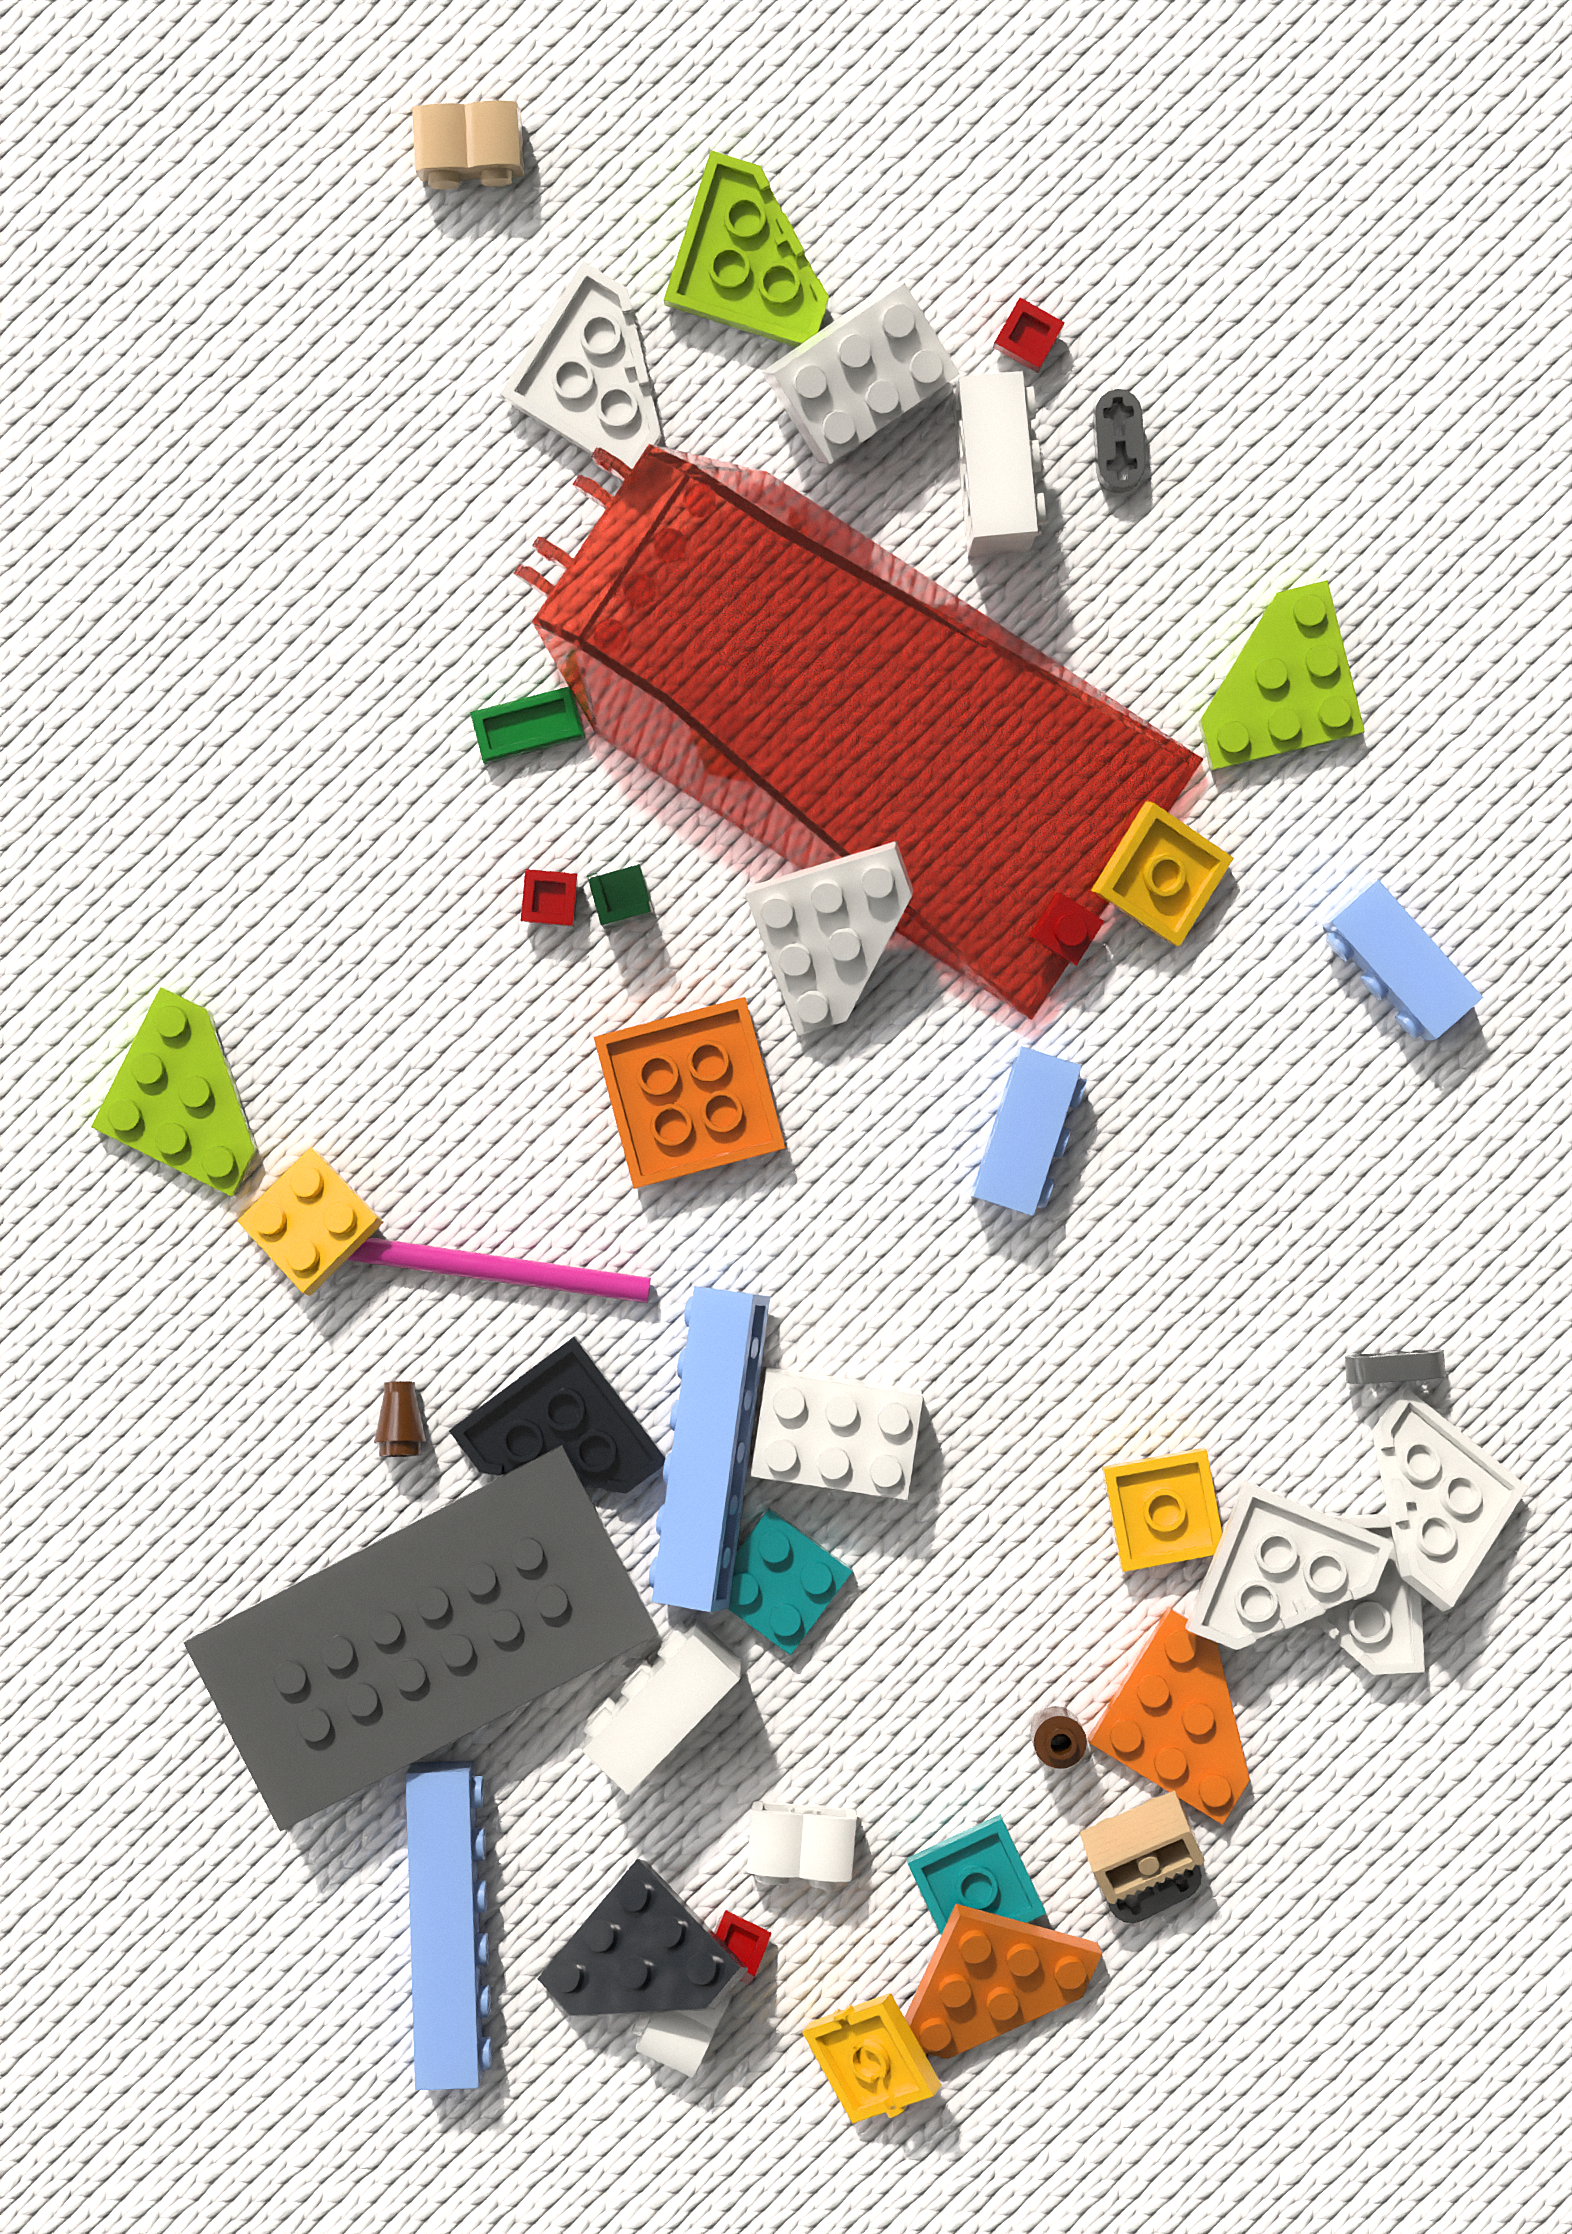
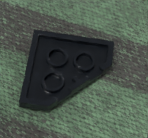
(565, 1404)
(642, 1954)

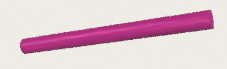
(503, 1269)

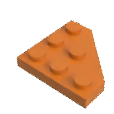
(1177, 1720)
(994, 1978)

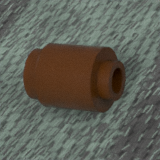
(1056, 1721)

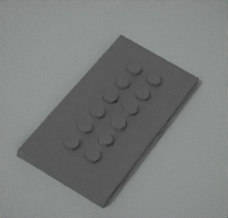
(421, 1637)

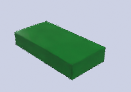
(527, 725)

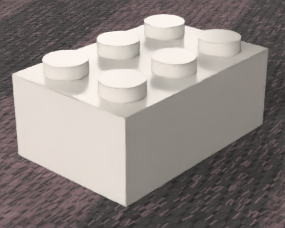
(861, 372)
(998, 463)
(837, 1433)
(660, 1704)

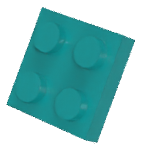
(783, 1580)
(976, 1871)

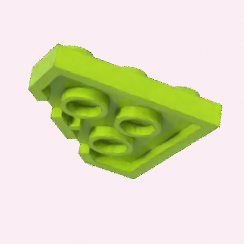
(745, 259)
(1285, 685)
(180, 1097)

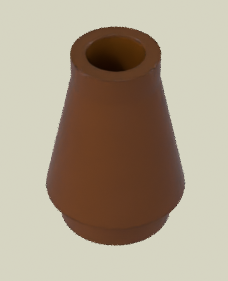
(399, 1421)

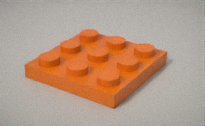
(689, 1092)

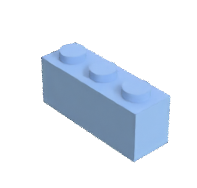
(1400, 962)
(1028, 1131)

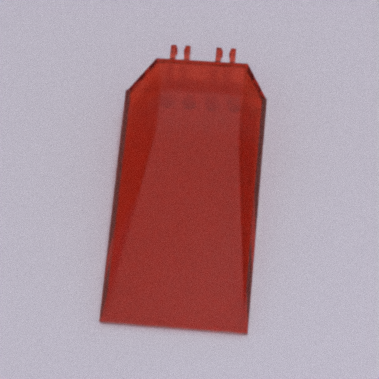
(847, 707)

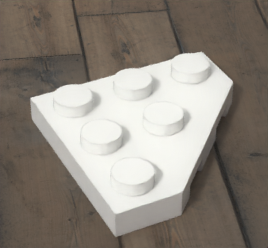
(589, 371)
(830, 930)
(1440, 1497)
(1282, 1568)
(1384, 1626)

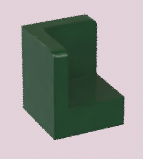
(620, 896)

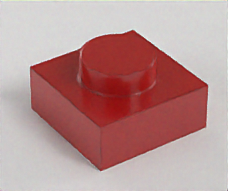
(1028, 335)
(549, 897)
(1066, 928)
(744, 1940)

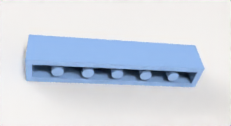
(709, 1449)
(445, 1925)

